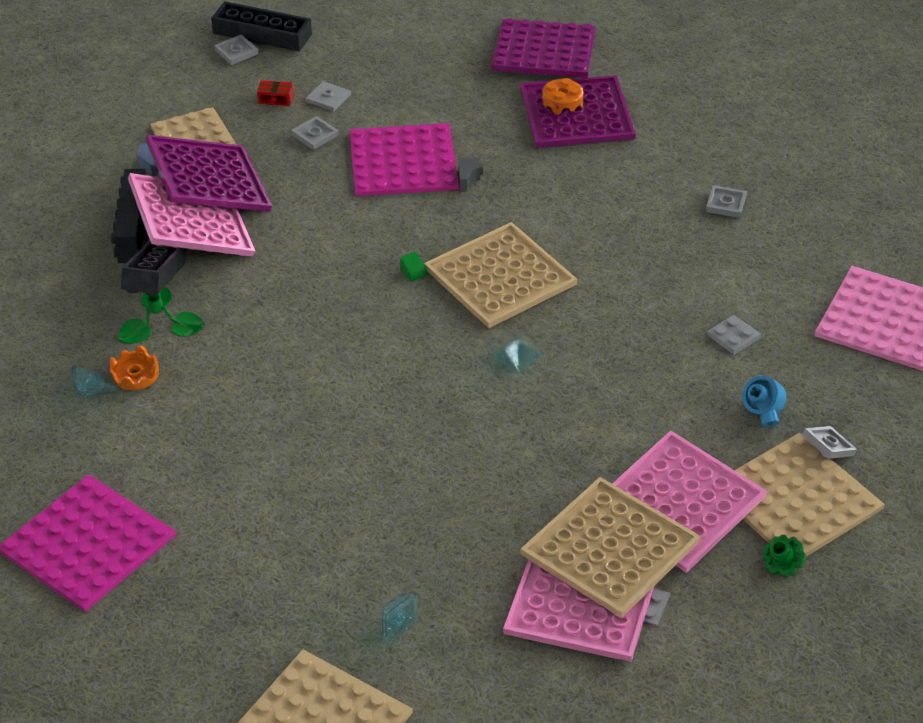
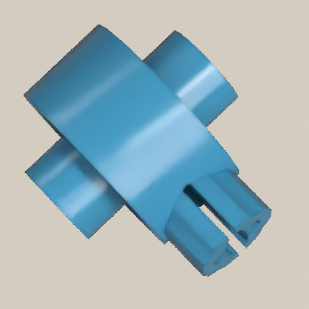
(765, 399)

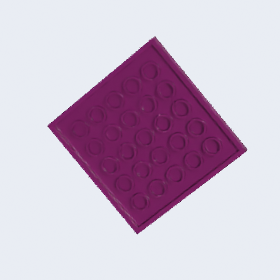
(544, 48)
(600, 119)
(208, 173)

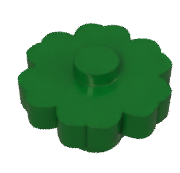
(784, 556)

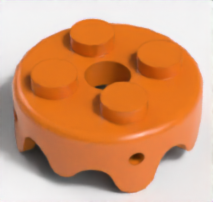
(562, 94)
(134, 361)

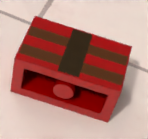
(275, 93)

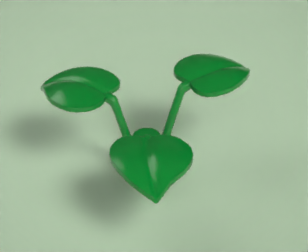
(137, 331)

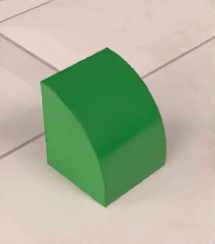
(412, 266)

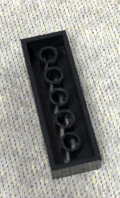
(262, 26)
(129, 223)
(152, 268)

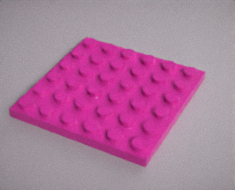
(403, 159)
(86, 542)

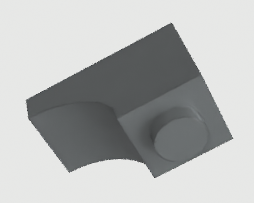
(469, 171)

